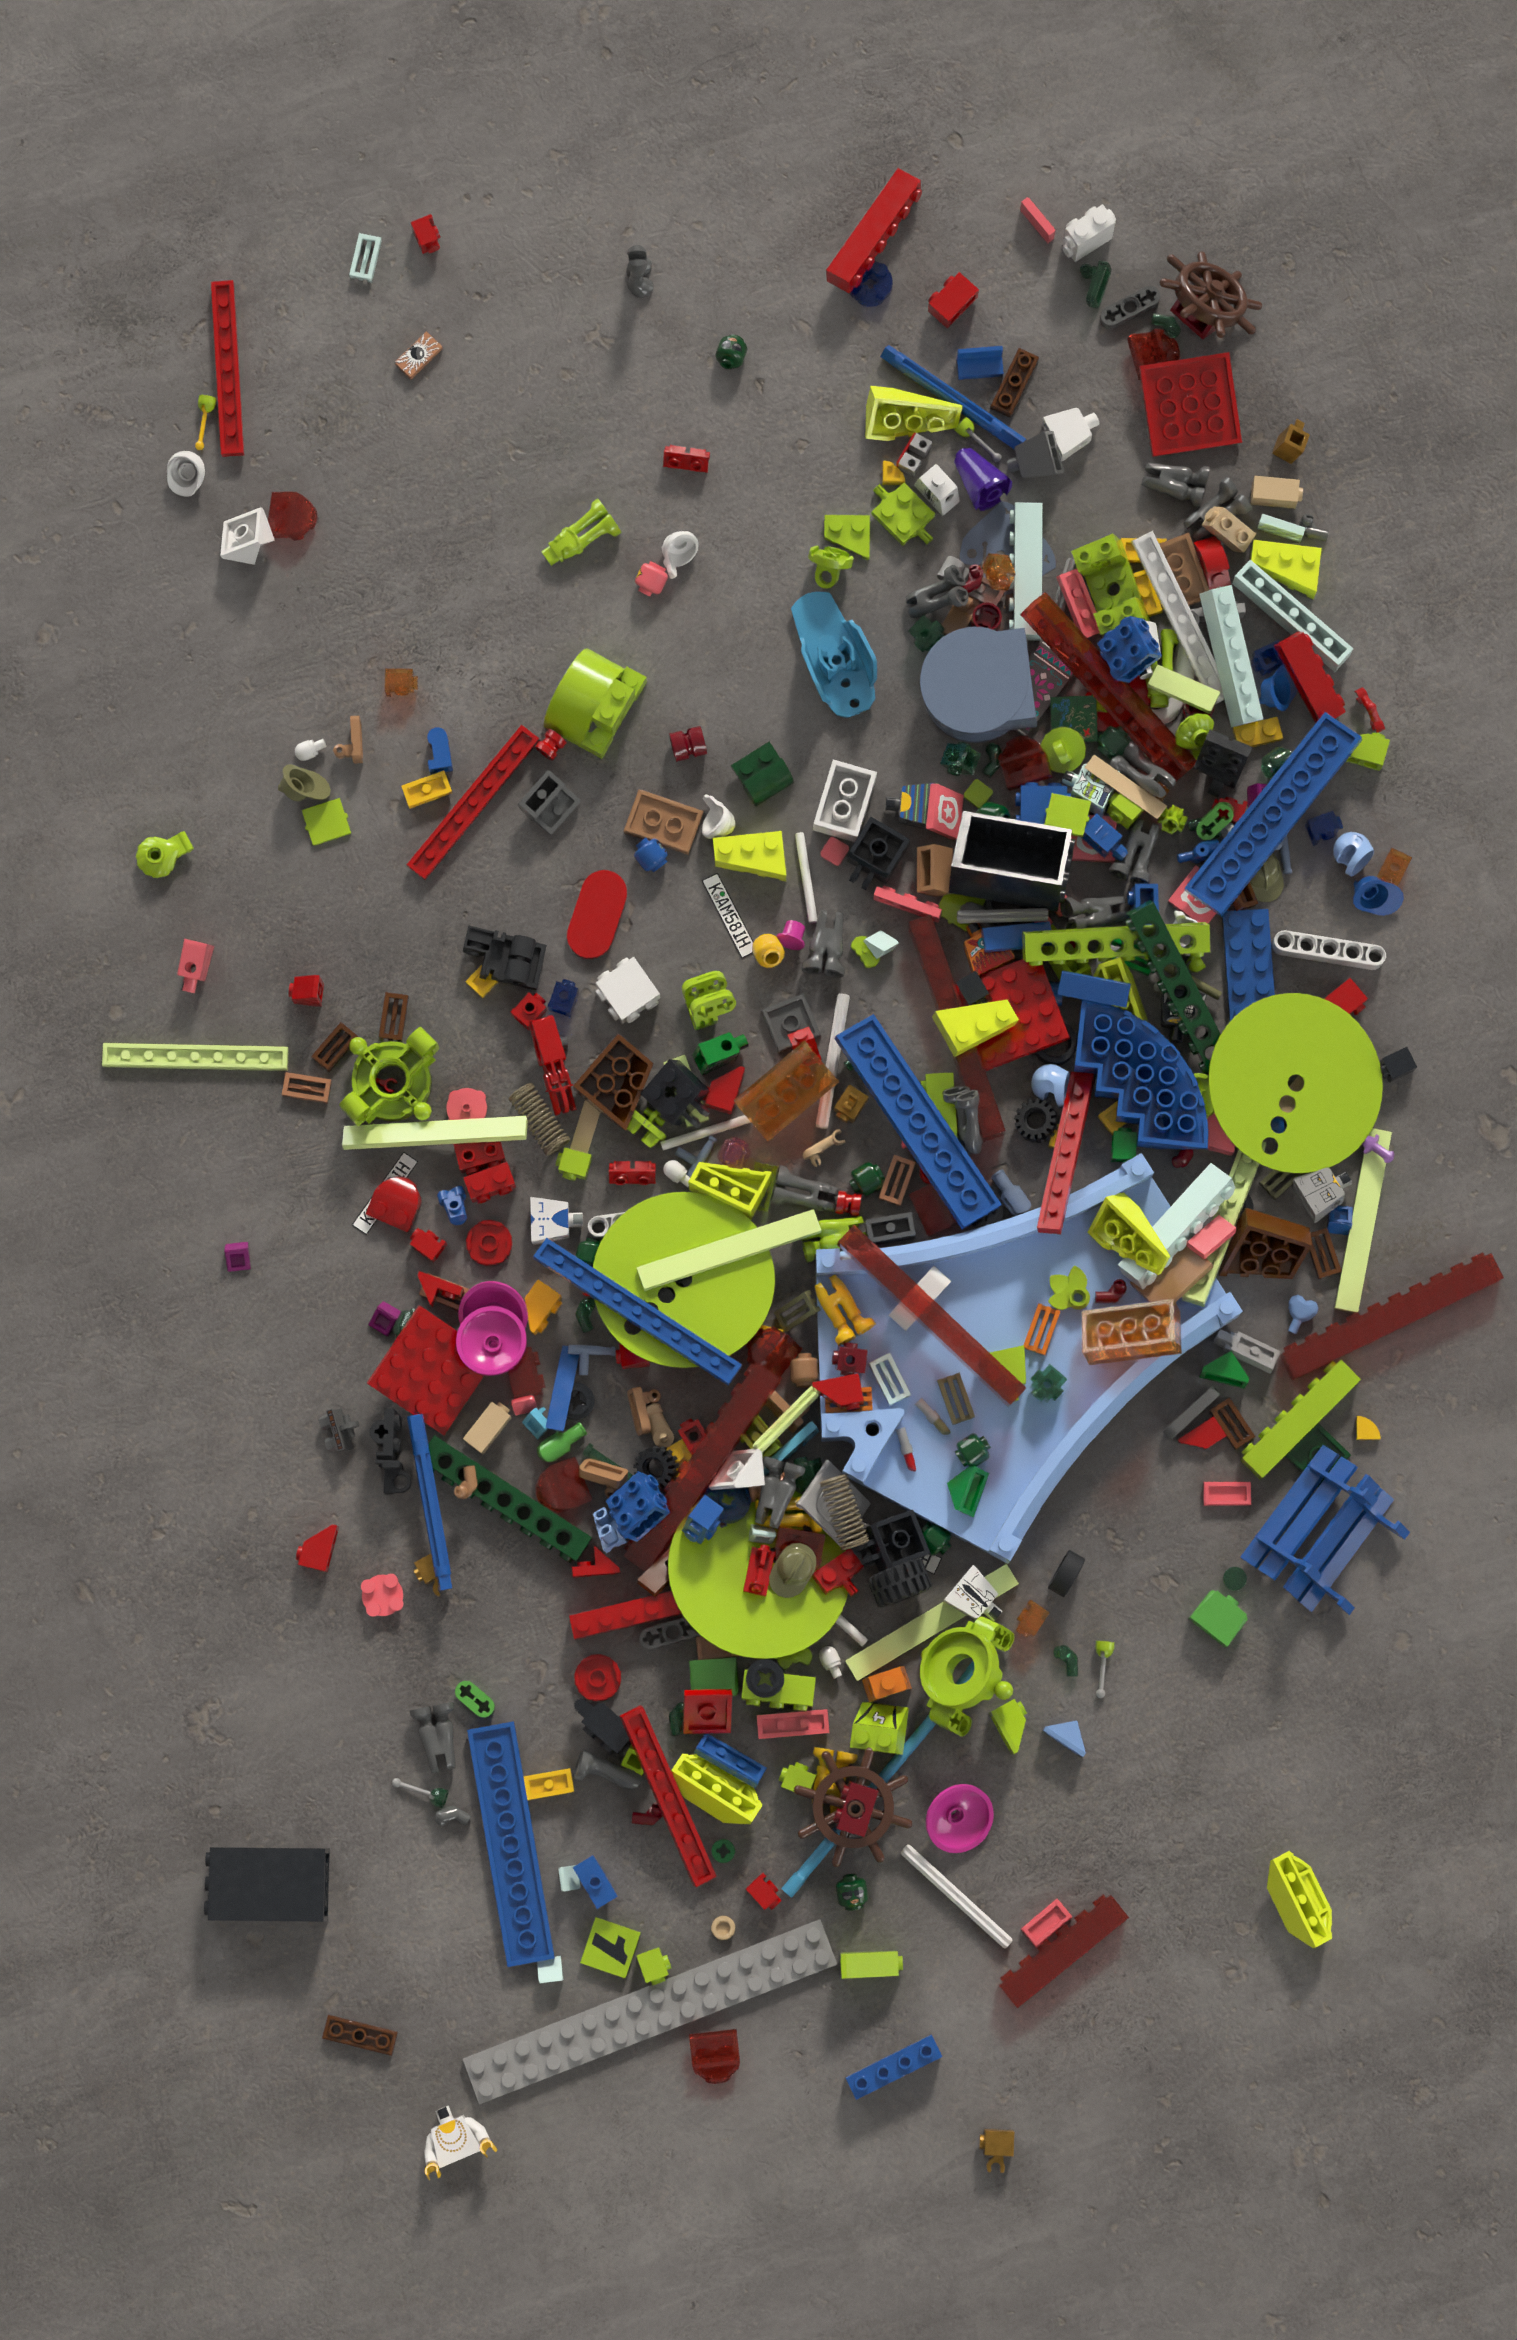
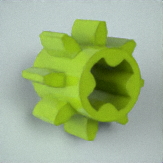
(1172, 819)

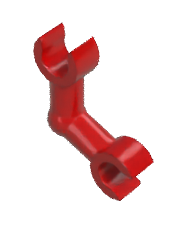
(1363, 698)

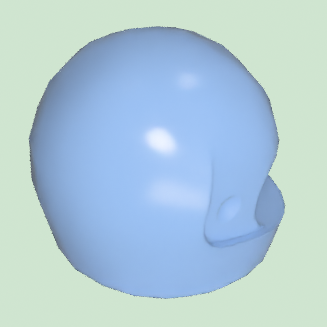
(1353, 851)
(1051, 1079)

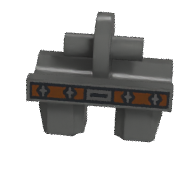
(341, 1428)

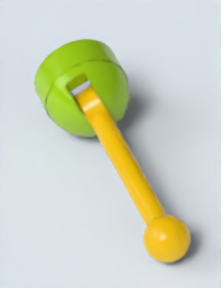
(206, 405)

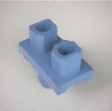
(607, 1530)

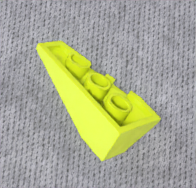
(901, 413)
(1126, 1230)

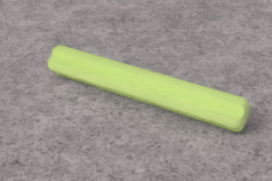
(785, 1419)

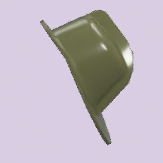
(303, 783)
(1268, 881)
(792, 1570)

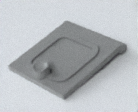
(815, 1506)

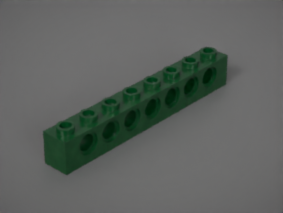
(1136, 921)
(578, 1539)

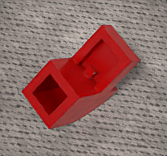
(1213, 562)

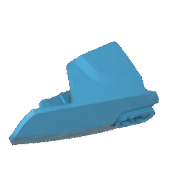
(835, 654)

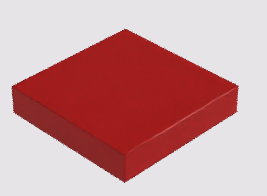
(707, 1711)

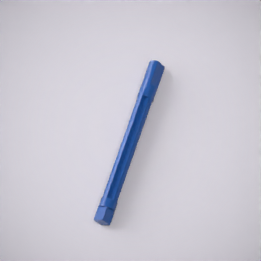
(950, 395)
(430, 1501)

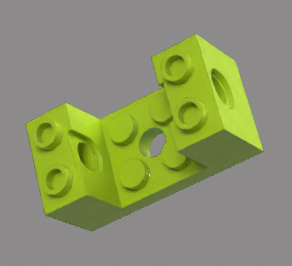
(1107, 564)

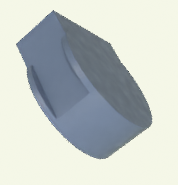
(979, 684)

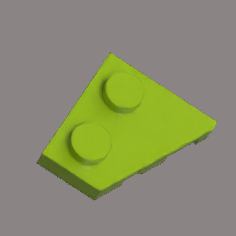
(849, 532)

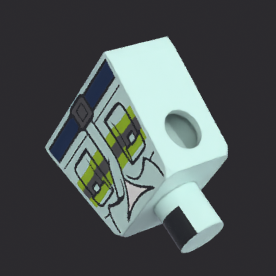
(1090, 788)

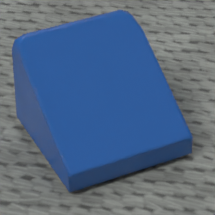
(1340, 1220)

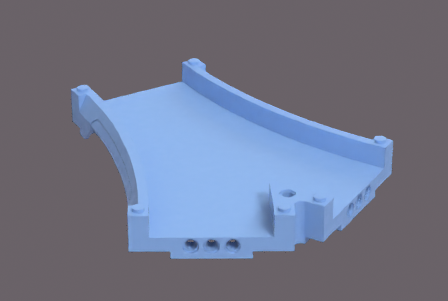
(993, 1294)

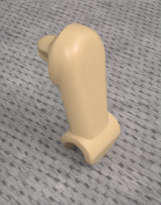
(814, 1151)
(660, 1429)

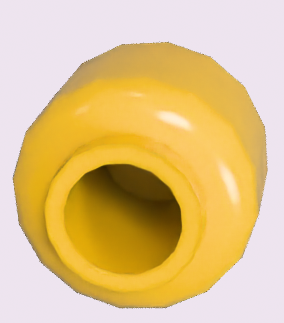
(768, 950)

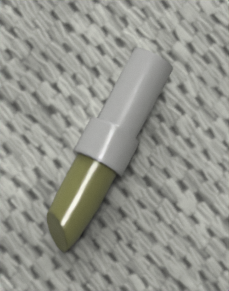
(932, 1417)

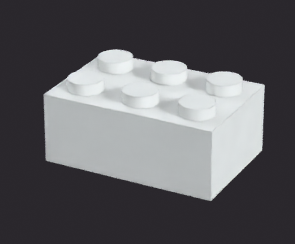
(844, 801)

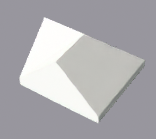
(245, 535)
(740, 1470)

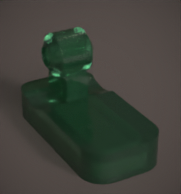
(1100, 277)

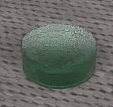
(1234, 1578)

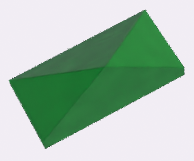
(1226, 1371)
(967, 1489)

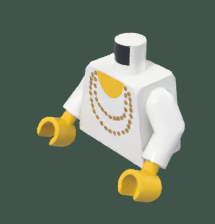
(454, 2141)

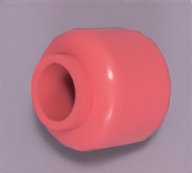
(651, 578)

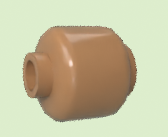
(804, 1370)

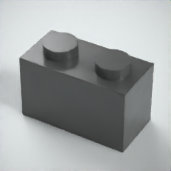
(890, 1228)

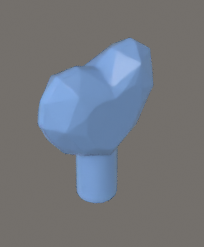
(1301, 1311)

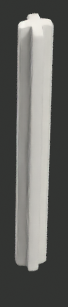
(833, 1058)
(956, 1896)

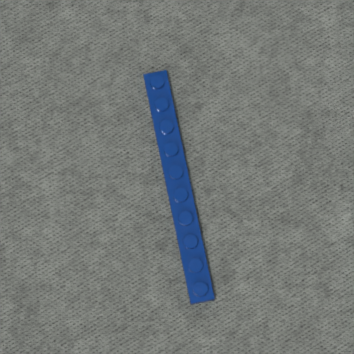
(637, 1311)

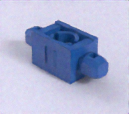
(1104, 838)

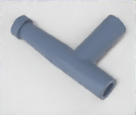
(1285, 855)
(702, 1156)
(584, 1352)

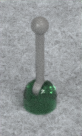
(437, 1796)

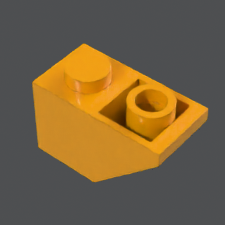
(540, 1303)

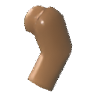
(469, 1485)

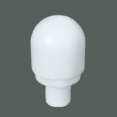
(309, 749)
(676, 1172)
(830, 1660)

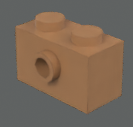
(934, 869)

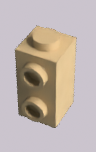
(1275, 492)
(1228, 529)
(488, 1427)

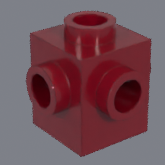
(858, 1362)

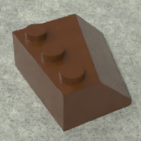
(615, 1081)
(1266, 1247)

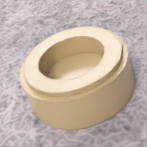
(723, 1927)

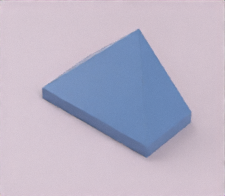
(1068, 1735)

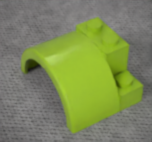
(589, 695)

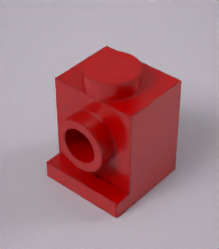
(426, 234)
(1239, 809)
(523, 1016)
(802, 1035)
(427, 1244)
(689, 1427)
(764, 1892)

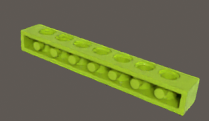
(1033, 941)

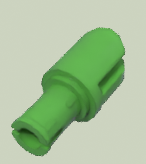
(559, 1443)

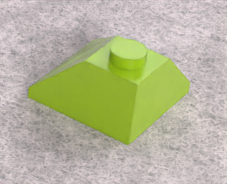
(1010, 1723)

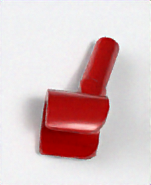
(382, 1082)

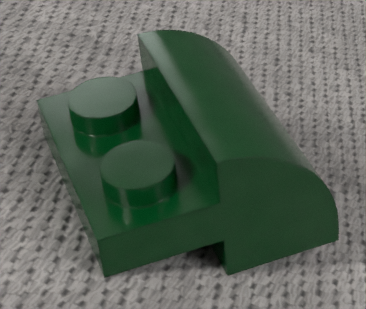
(762, 773)

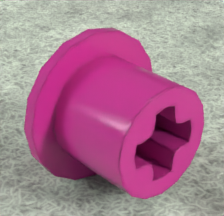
(792, 935)

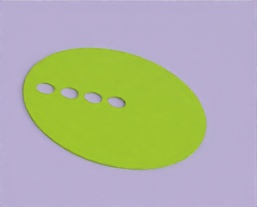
(1303, 1038)
(720, 1303)
(709, 1593)

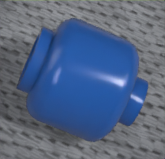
(650, 854)

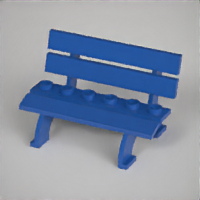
(1307, 1569)

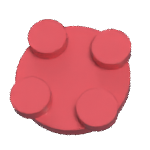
(466, 1104)
(382, 1595)

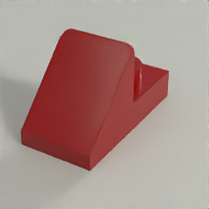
(433, 1285)
(603, 1566)

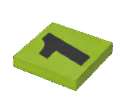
(610, 1947)

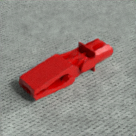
(551, 1057)

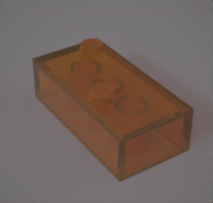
(786, 1091)
(1131, 1332)

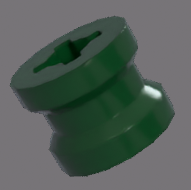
(723, 1851)

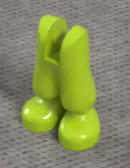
(831, 1233)

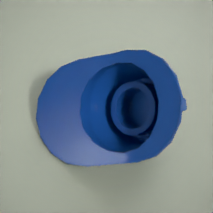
(1278, 690)
(1377, 896)

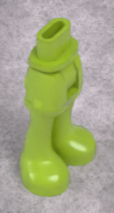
(568, 543)
(1168, 641)

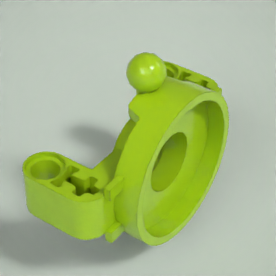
(414, 1058)
(940, 1659)

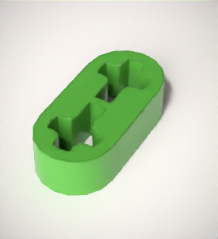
(1218, 824)
(479, 1694)

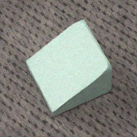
(880, 944)
(761, 1534)
(568, 1878)
(550, 1970)

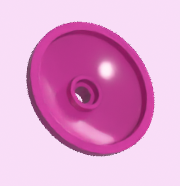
(493, 1294)
(482, 1329)
(969, 1823)

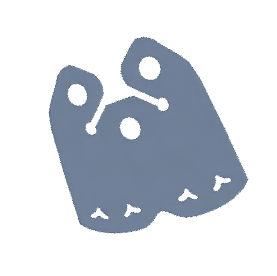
(995, 530)

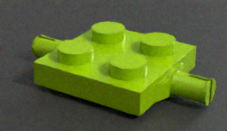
(903, 514)

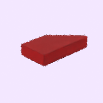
(1204, 1435)

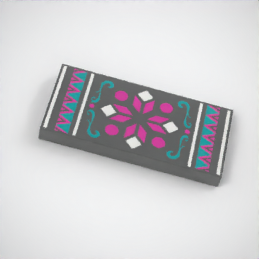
(1048, 680)

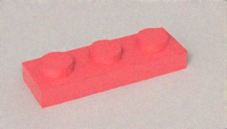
(1078, 602)
(907, 903)
(793, 1724)

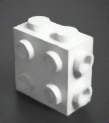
(1088, 232)
(627, 990)

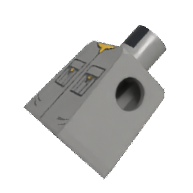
(1321, 1191)

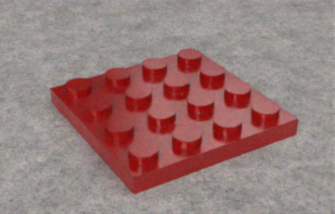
(1190, 404)
(1035, 1006)
(426, 1371)

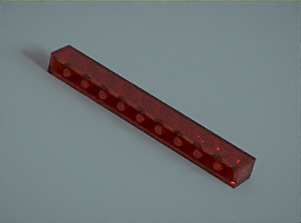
(1114, 695)
(947, 997)
(931, 1315)
(1392, 1316)
(706, 1461)

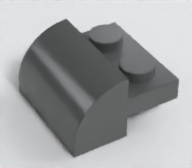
(548, 802)

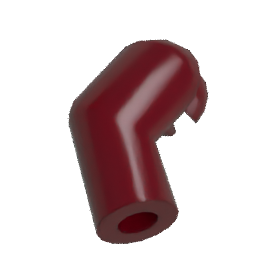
(974, 578)
(1183, 1158)
(1114, 1294)
(650, 1817)

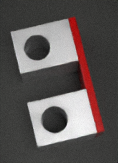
(907, 459)

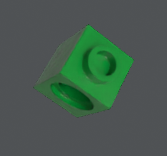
(1123, 1145)

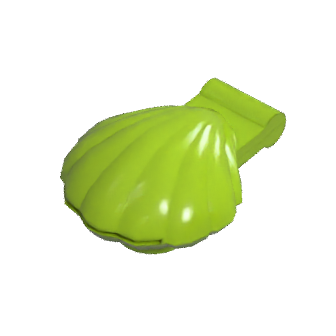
(1193, 732)
(158, 856)

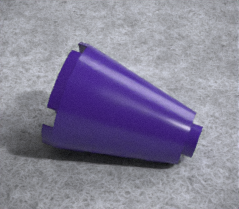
(981, 479)

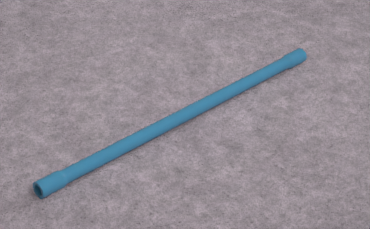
(798, 1878)

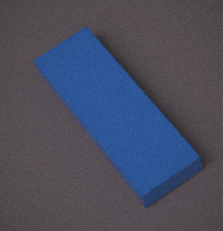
(1010, 936)
(1094, 989)
(730, 1760)

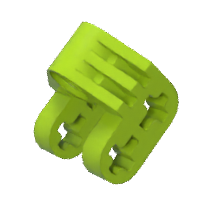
(707, 1000)

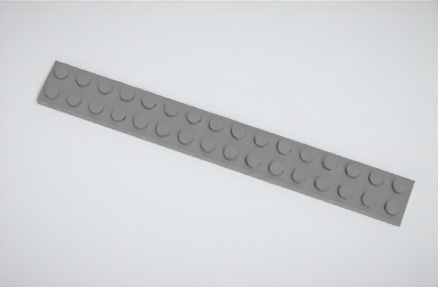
(649, 2011)

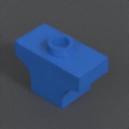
(595, 1881)

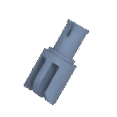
(1011, 1195)

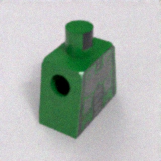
(711, 1055)

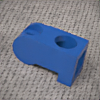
(441, 751)

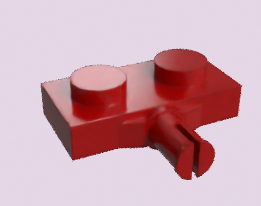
(839, 1573)

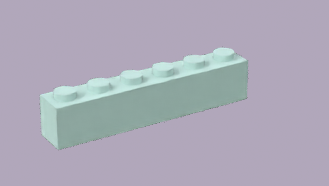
(1026, 562)
(1291, 614)
(1231, 656)
(1184, 1219)

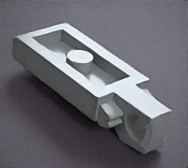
(1248, 1349)

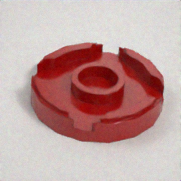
(489, 1243)
(597, 1677)

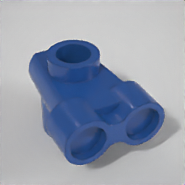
(454, 1204)

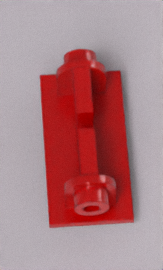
(676, 457)
(622, 1174)
(759, 1570)

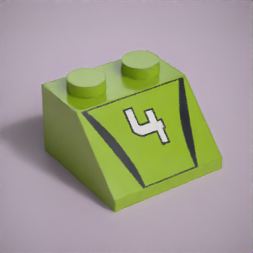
(880, 1728)

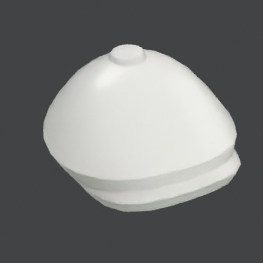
(185, 473)

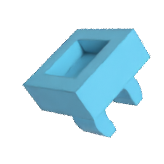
(536, 1422)

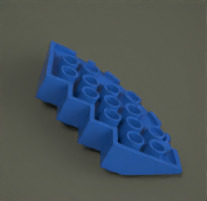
(1144, 1075)

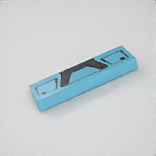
(795, 1444)

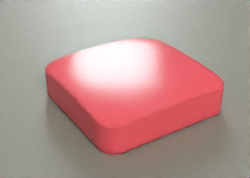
(834, 851)
(523, 1405)

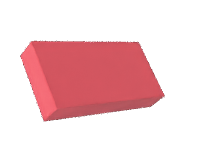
(1037, 219)
(1211, 1237)
(1226, 1493)
(1046, 1923)

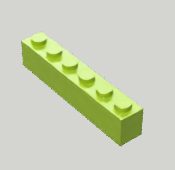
(1300, 1419)

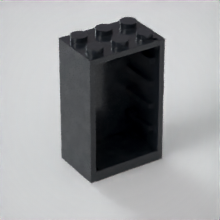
(1011, 861)
(267, 1884)

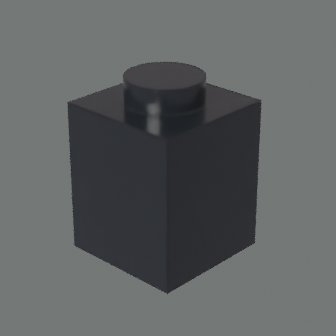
(973, 989)
(1397, 1064)

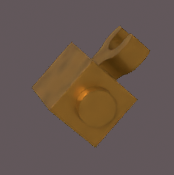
(1291, 442)
(850, 1104)
(425, 1572)
(998, 2144)

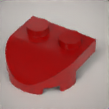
(395, 1203)

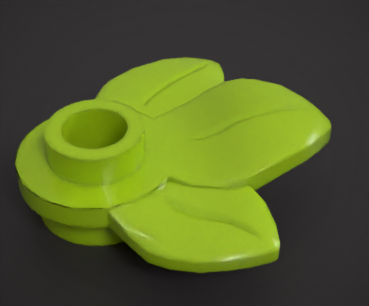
(1067, 1287)

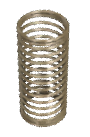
(557, 1143)
(844, 1478)

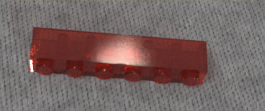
(1062, 1951)

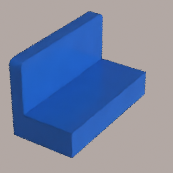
(980, 362)

